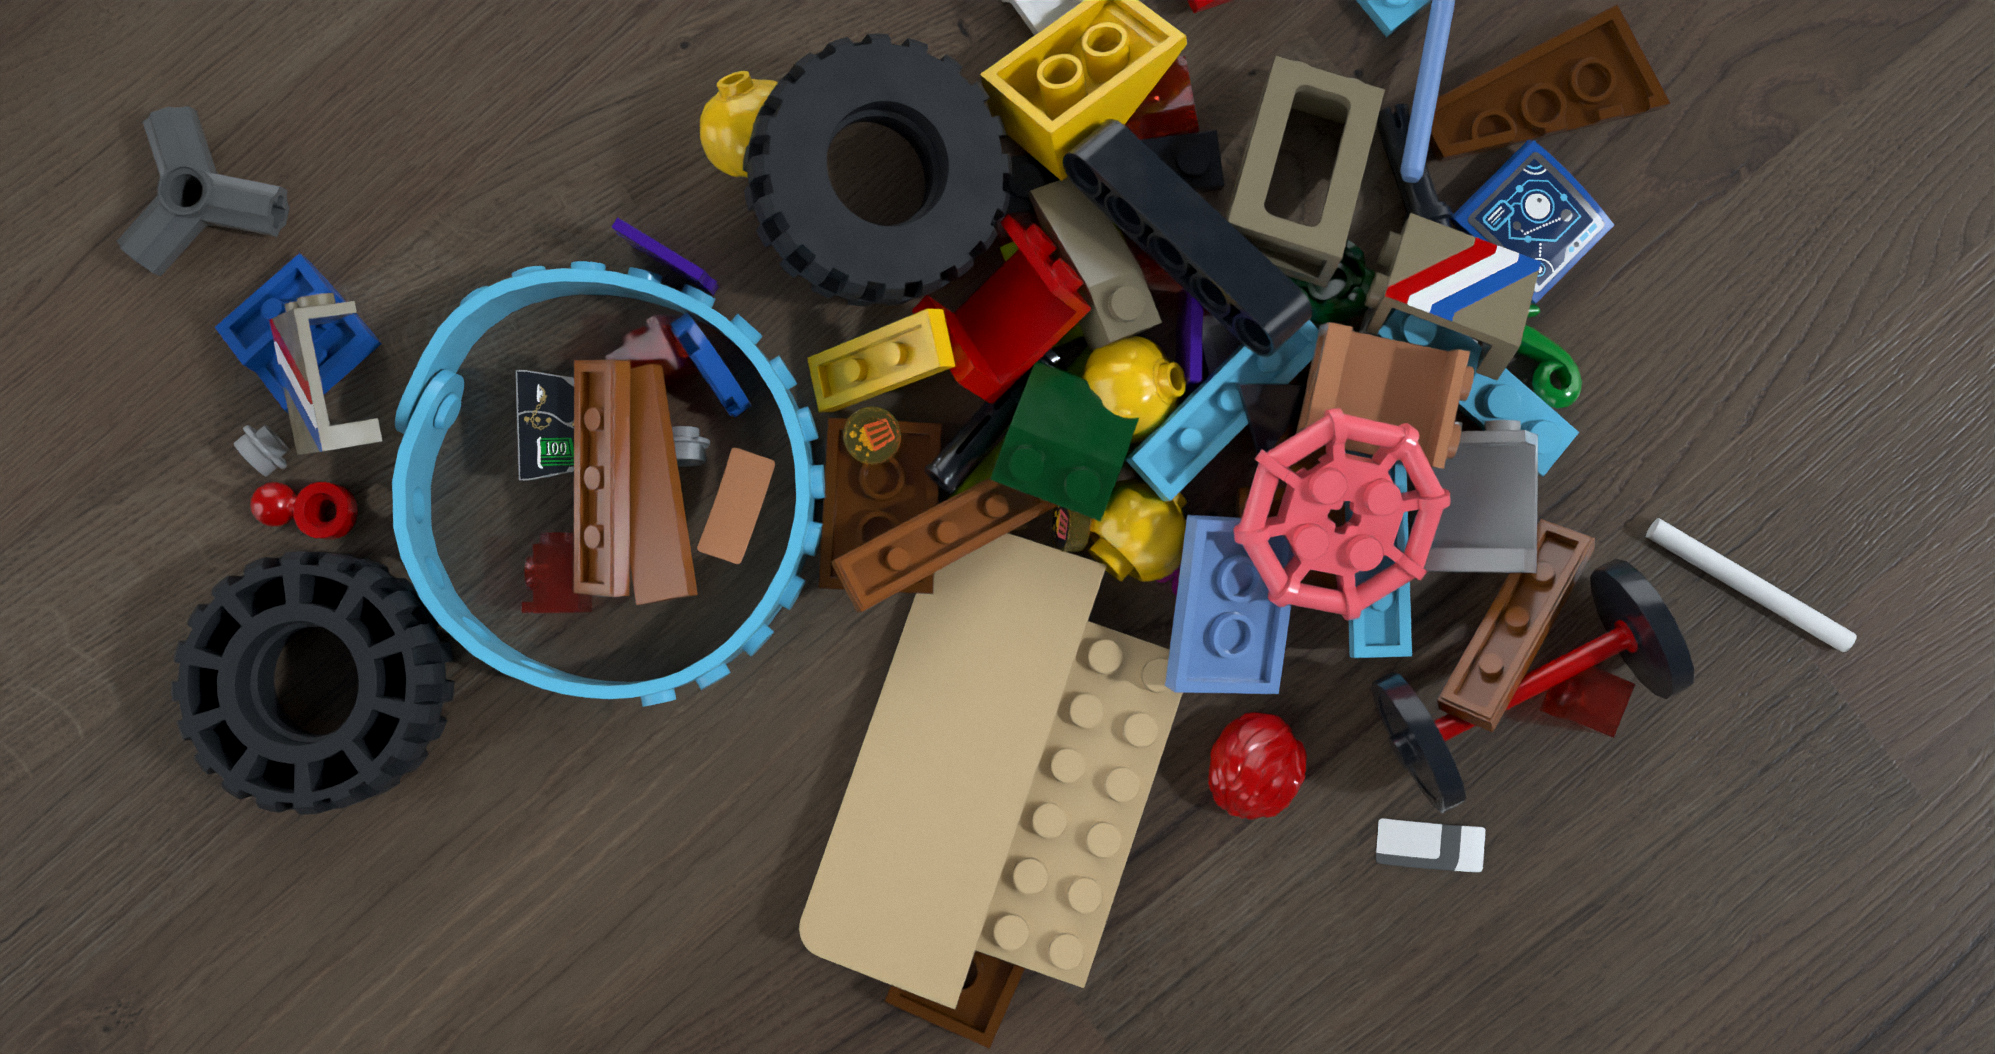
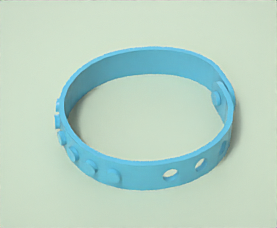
(434, 402)

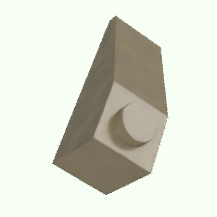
(1101, 258)

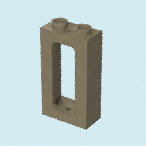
(1294, 248)

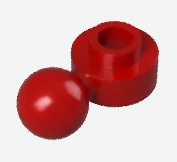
(278, 504)

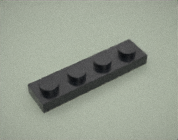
(1189, 155)

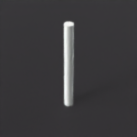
(1751, 585)

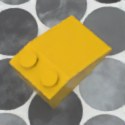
(1078, 74)

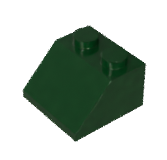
(1064, 443)

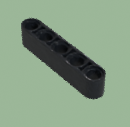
(1187, 238)

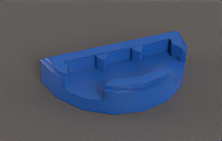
(710, 365)

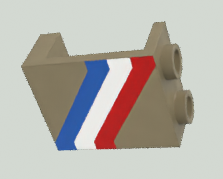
(1456, 285)
(302, 378)

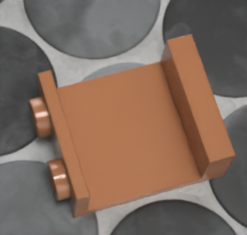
(1389, 385)

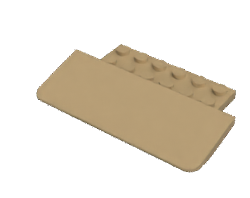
(994, 780)

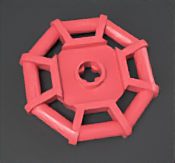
(1361, 540)

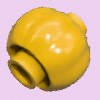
(729, 120)
(1136, 382)
(1139, 533)

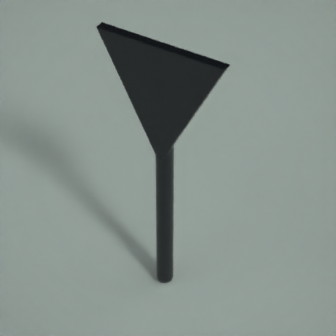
(1270, 410)

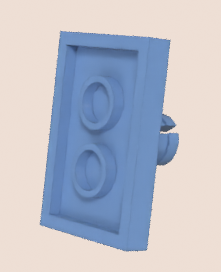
(1223, 622)

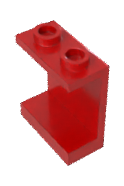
(1012, 315)

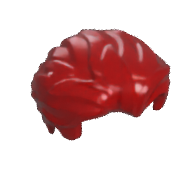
(1256, 766)

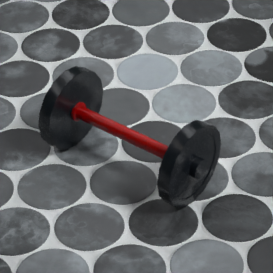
(1636, 628)

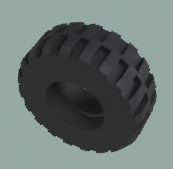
(940, 120)
(232, 698)

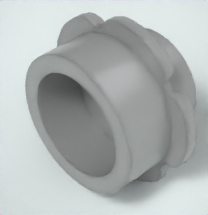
(689, 446)
(262, 449)

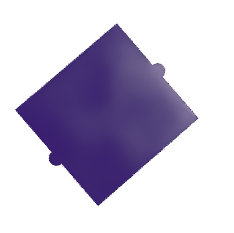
(665, 256)
(1189, 338)

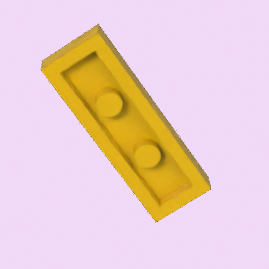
(881, 360)

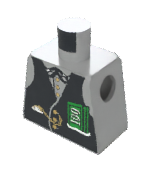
(544, 424)

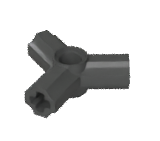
(226, 201)

